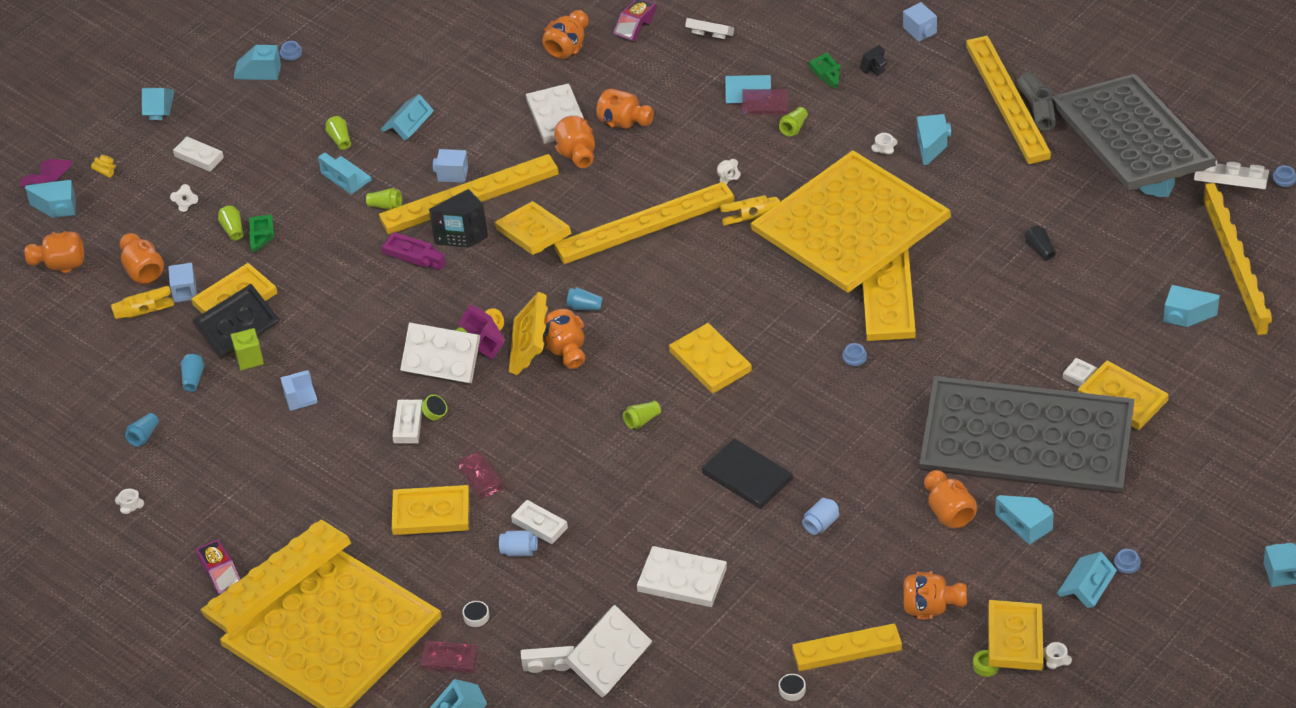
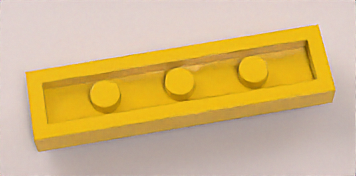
(846, 647)

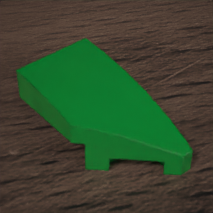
(826, 69)
(260, 231)

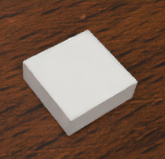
(1079, 372)

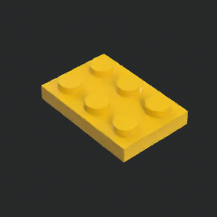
(533, 228)
(232, 284)
(528, 333)
(710, 358)
(1117, 382)
(430, 510)
(1015, 635)

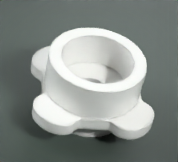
(884, 144)
(726, 166)
(184, 191)
(129, 500)
(1056, 649)

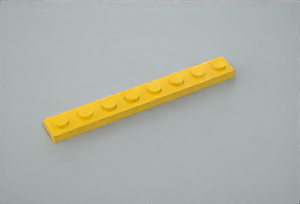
(1008, 100)
(483, 188)
(643, 222)
(1238, 263)

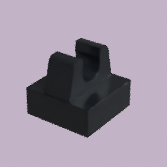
(874, 61)

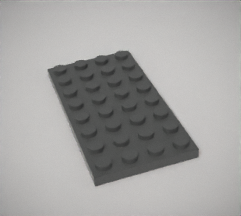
(1133, 132)
(1027, 434)

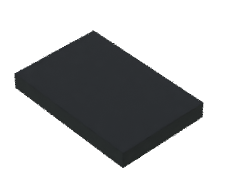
(235, 314)
(747, 473)

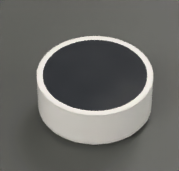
(476, 613)
(792, 687)

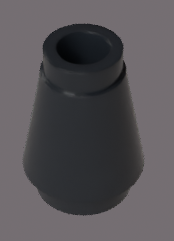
(1039, 241)

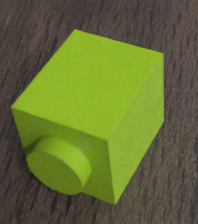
(247, 349)

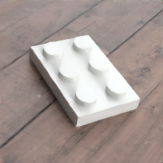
(550, 107)
(1234, 174)
(440, 352)
(682, 576)
(608, 651)

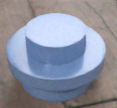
(290, 50)
(1284, 176)
(854, 354)
(1127, 561)

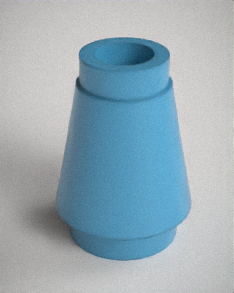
(583, 300)
(191, 371)
(141, 430)

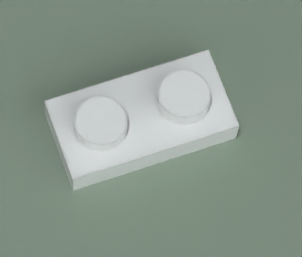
(700, 27)
(198, 154)
(407, 421)
(539, 521)
(545, 659)

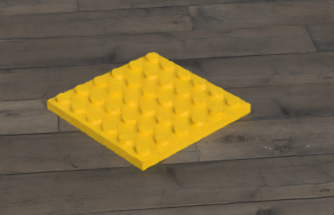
(850, 221)
(333, 632)

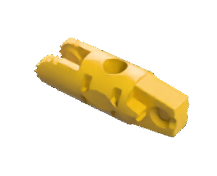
(759, 206)
(143, 303)

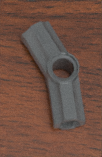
(1040, 99)

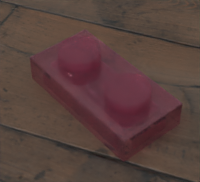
(764, 101)
(480, 475)
(449, 656)

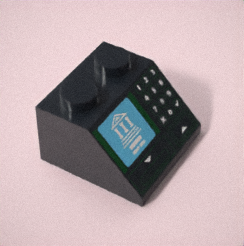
(459, 221)

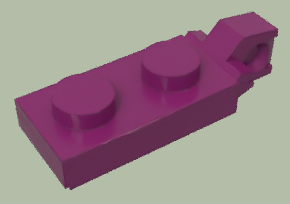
(413, 251)

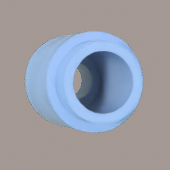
(820, 516)
(518, 543)

